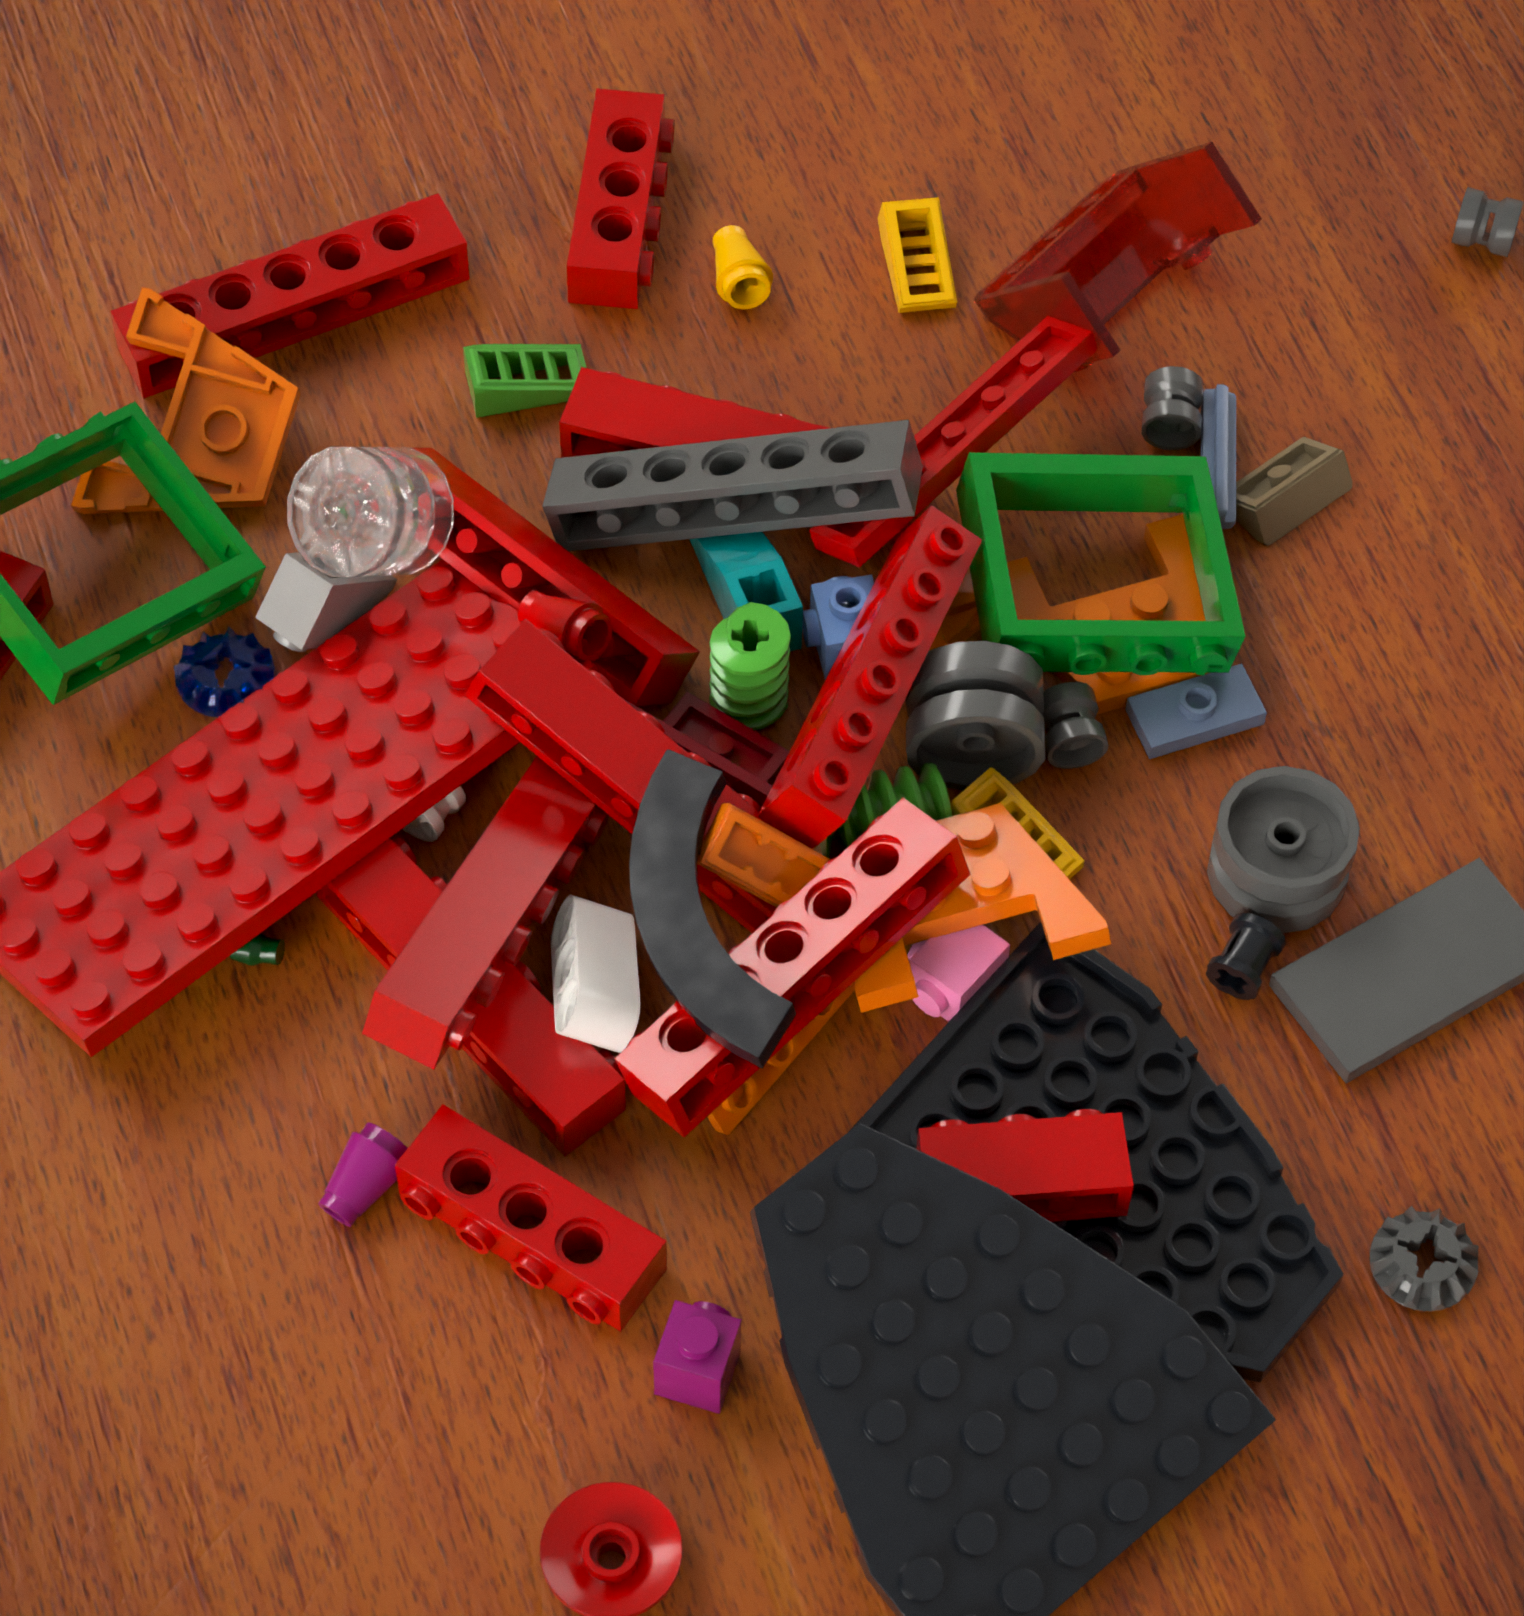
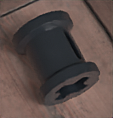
(1245, 956)

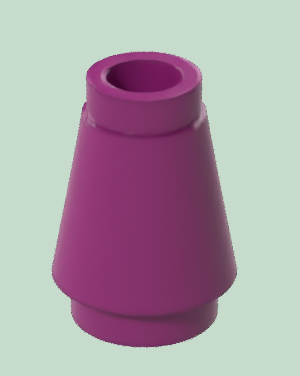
(362, 1173)

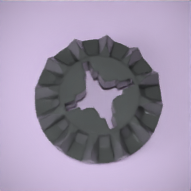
(1397, 1269)

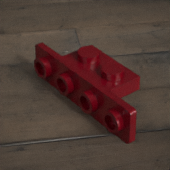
(743, 755)

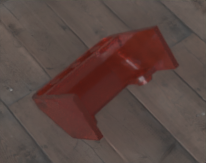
(1118, 243)

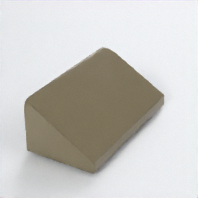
(1291, 489)

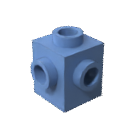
(832, 615)

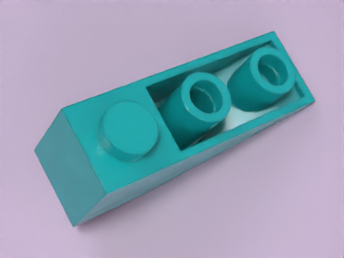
(746, 571)

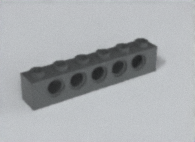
(734, 486)

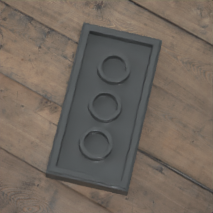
(1407, 970)

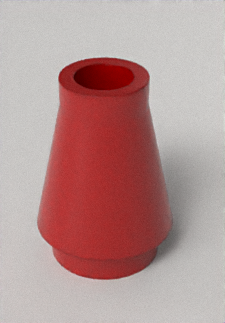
(576, 623)

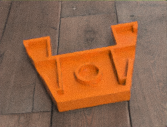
(222, 420)
(1163, 598)
(1005, 880)

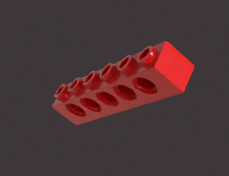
(311, 286)
(870, 679)
(804, 954)

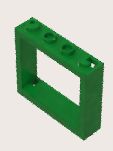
(1102, 485)
(227, 585)

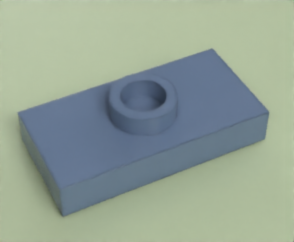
(1195, 711)

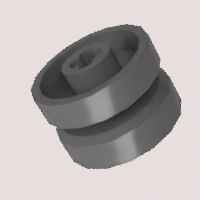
(976, 711)
(1283, 847)

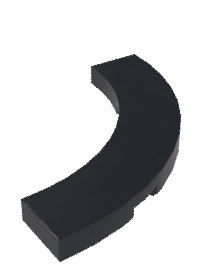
(673, 920)

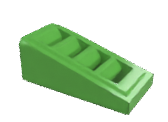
(510, 394)

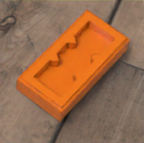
(757, 856)

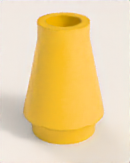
(741, 272)

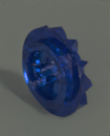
(197, 677)

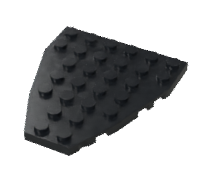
(1208, 1192)
(984, 1381)

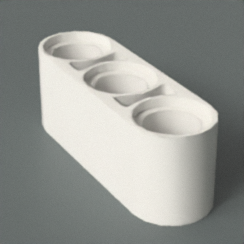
(595, 974)

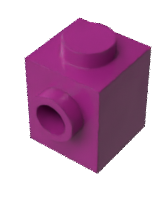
(697, 1355)

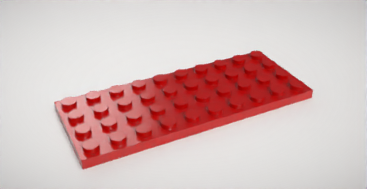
(254, 811)

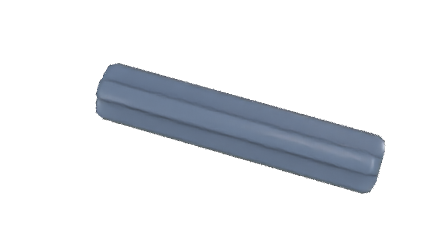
(1219, 447)

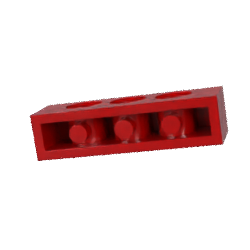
(617, 199)
(459, 1151)

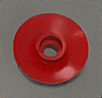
(605, 1520)

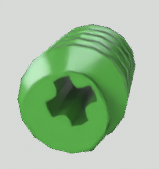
(750, 665)
(926, 794)

